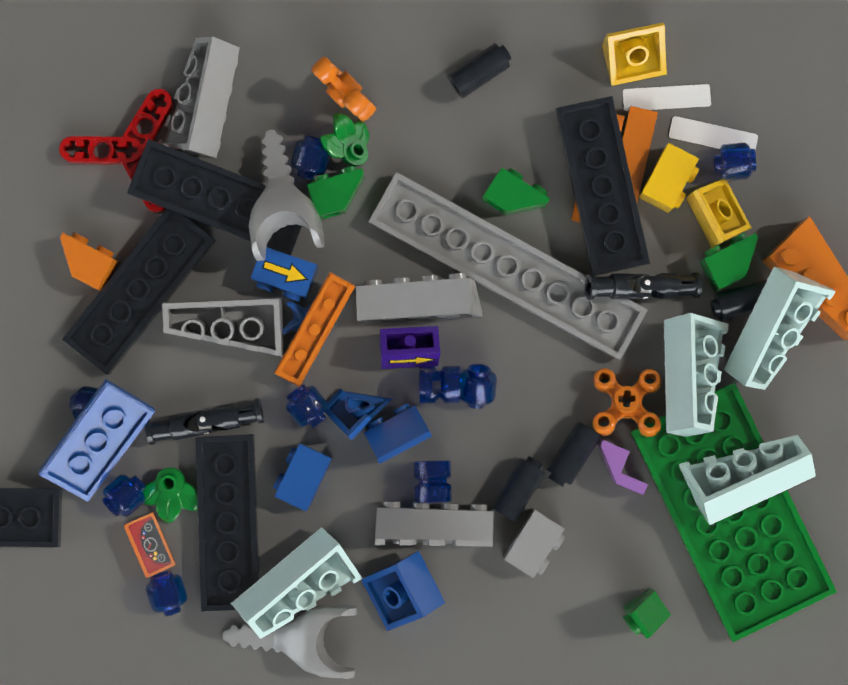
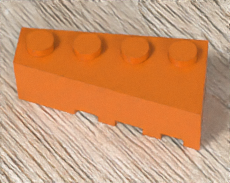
(810, 256)

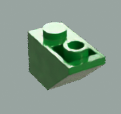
(335, 194)
(513, 195)
(729, 264)
(645, 613)

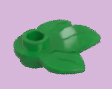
(345, 139)
(170, 498)

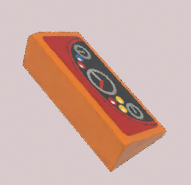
(149, 545)

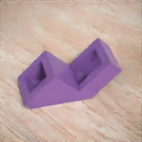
(615, 460)

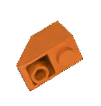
(86, 263)

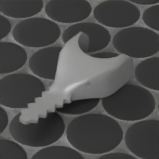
(280, 201)
(300, 640)

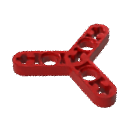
(130, 136)

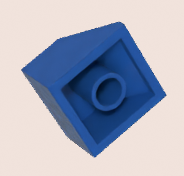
(398, 433)
(403, 591)

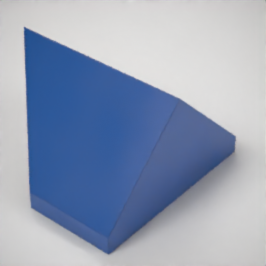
(354, 410)

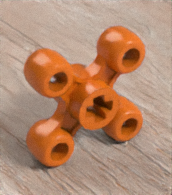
(343, 89)
(618, 393)

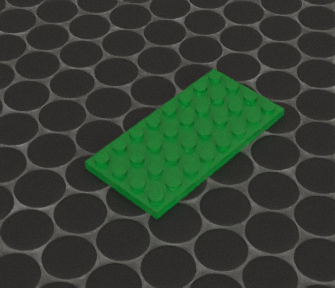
(752, 562)

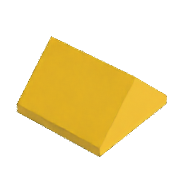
(635, 54)
(718, 212)

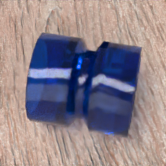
(449, 384)
(432, 481)

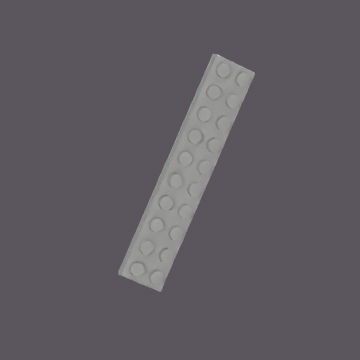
(505, 265)

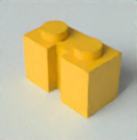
(669, 178)

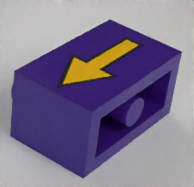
(409, 347)

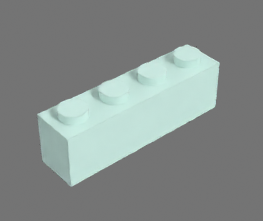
(775, 326)
(692, 372)
(747, 476)
(296, 584)

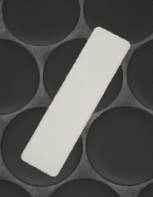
(667, 97)
(708, 134)

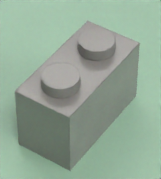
(534, 544)

